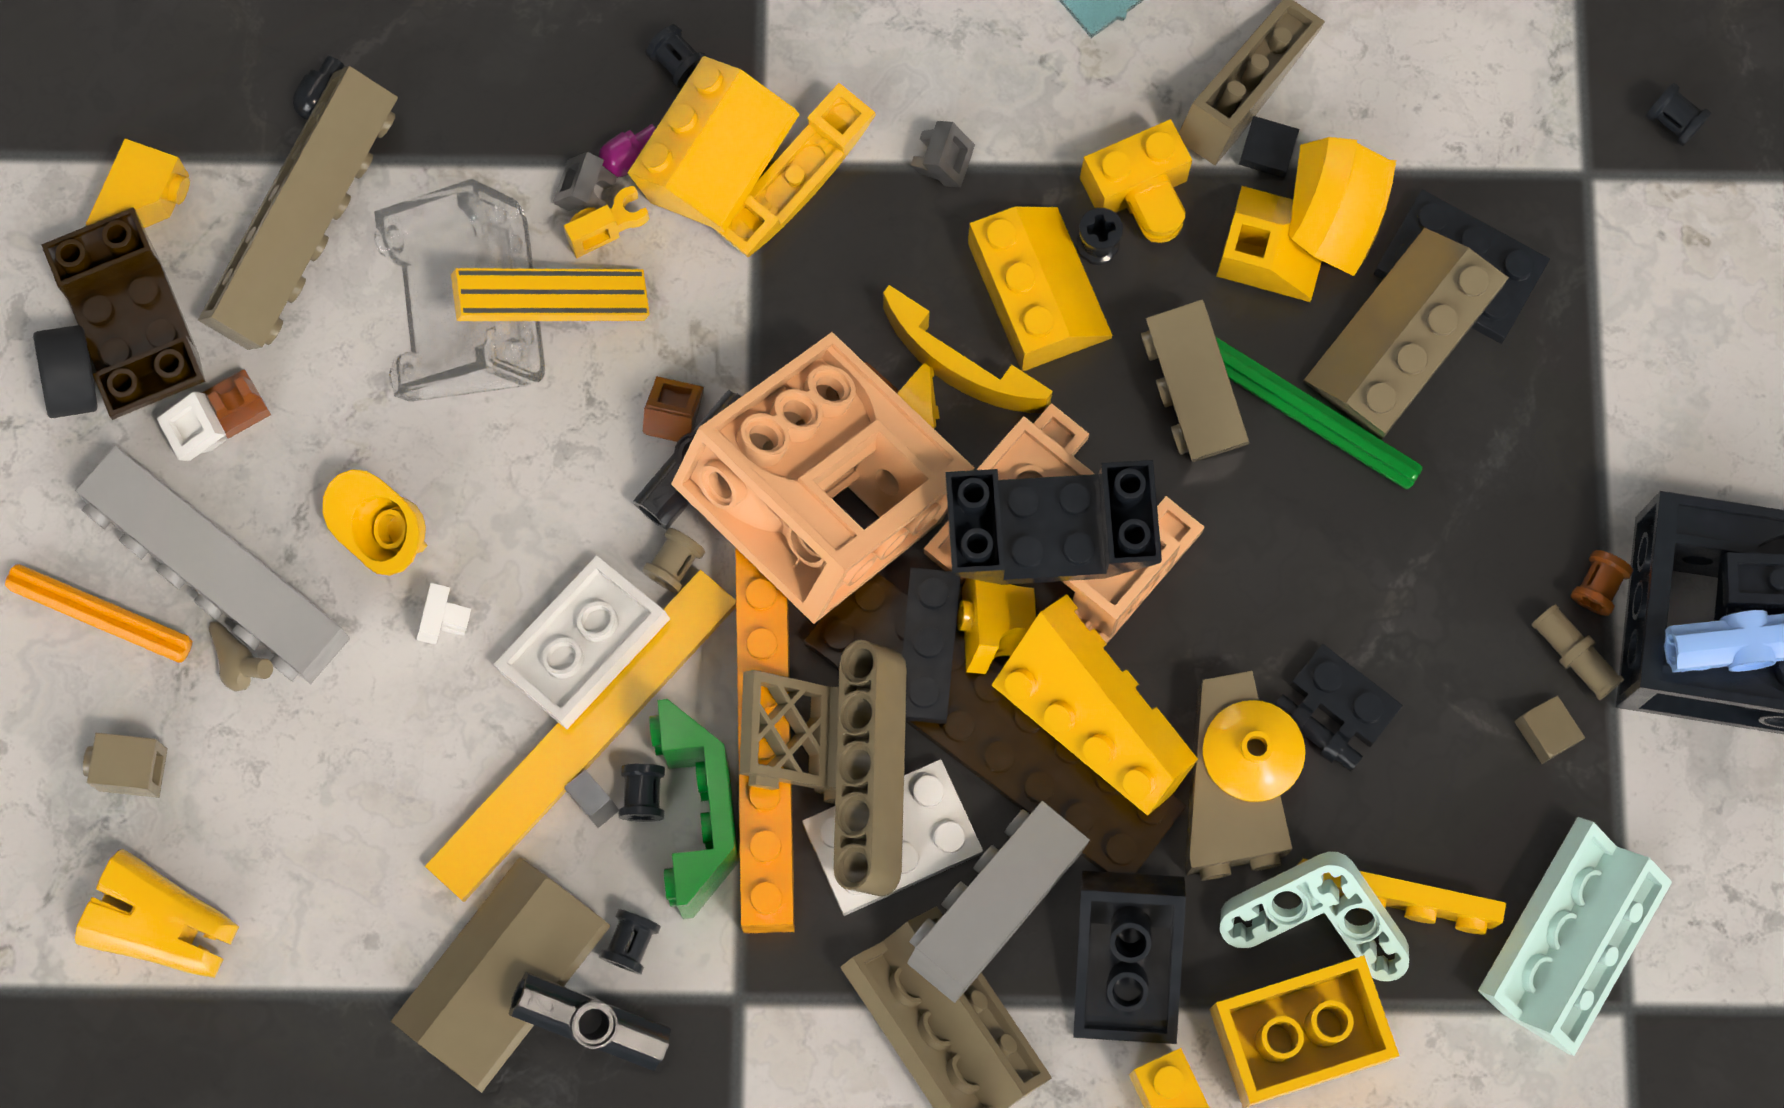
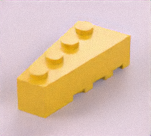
(1093, 707)

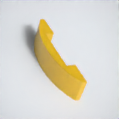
(800, 170)
(1013, 392)

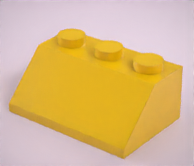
(712, 144)
(1037, 284)

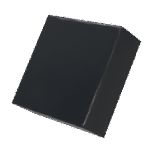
(1269, 146)

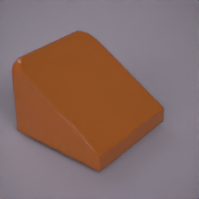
(671, 409)

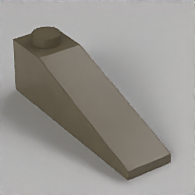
(1248, 80)

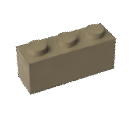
(1195, 381)

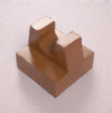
(237, 403)

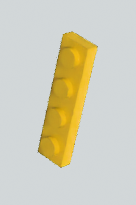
(1426, 903)

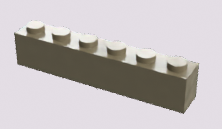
(299, 209)

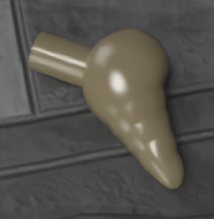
(236, 661)

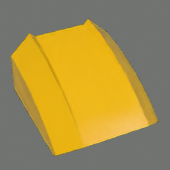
(1339, 200)

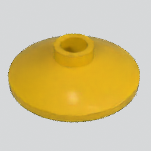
(1240, 772)

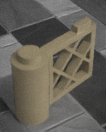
(815, 735)

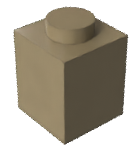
(125, 765)

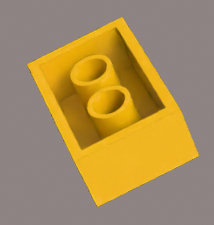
(1303, 1031)

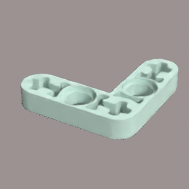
(1319, 898)

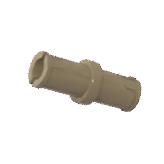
(1577, 652)

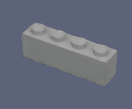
(997, 901)

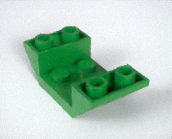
(684, 745)

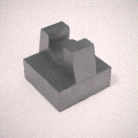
(946, 154)
(579, 180)

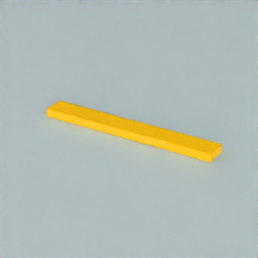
(568, 752)

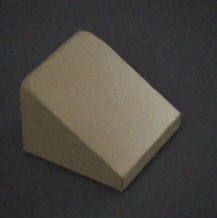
(1549, 729)

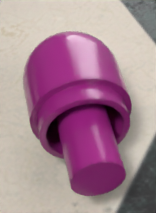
(623, 150)

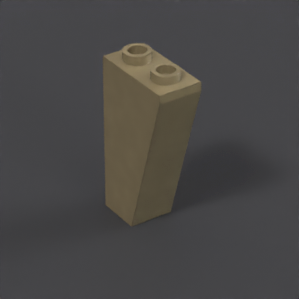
(1220, 827)

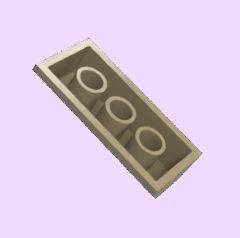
(1405, 331)

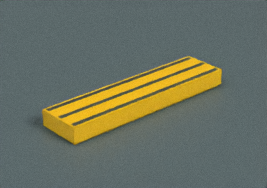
(549, 294)

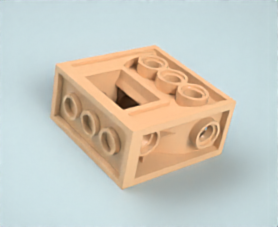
(791, 446)

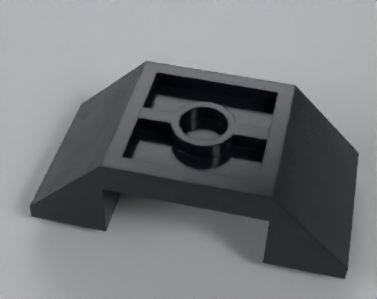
(1053, 524)

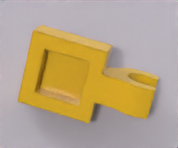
(597, 227)

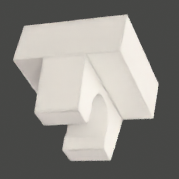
(192, 427)
(441, 615)

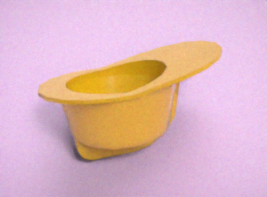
(374, 521)

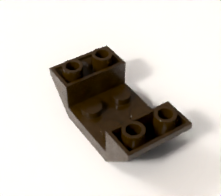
(126, 312)

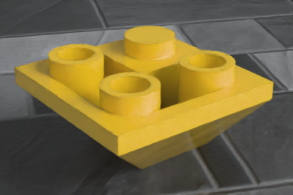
(1262, 252)

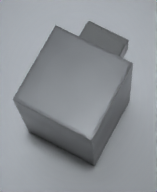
(591, 798)

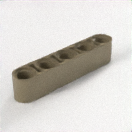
(870, 769)

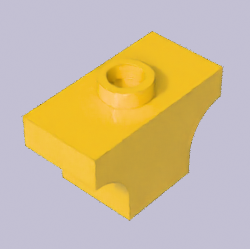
(993, 620)

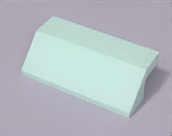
(1575, 936)

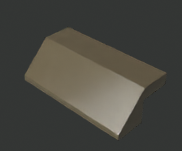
(467, 994)
(955, 1051)

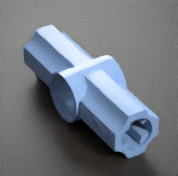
(1736, 641)

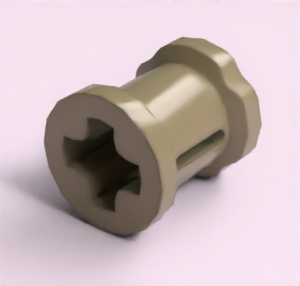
(673, 560)

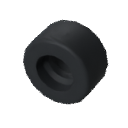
(65, 371)

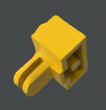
(1141, 177)

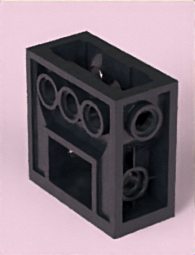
(1692, 538)

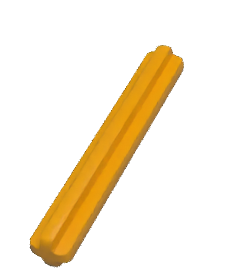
(98, 613)

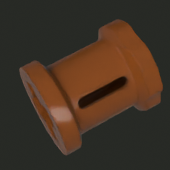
(1602, 582)

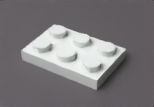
(581, 642)
(934, 835)

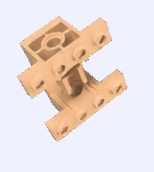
(1049, 451)

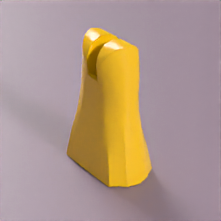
(151, 919)

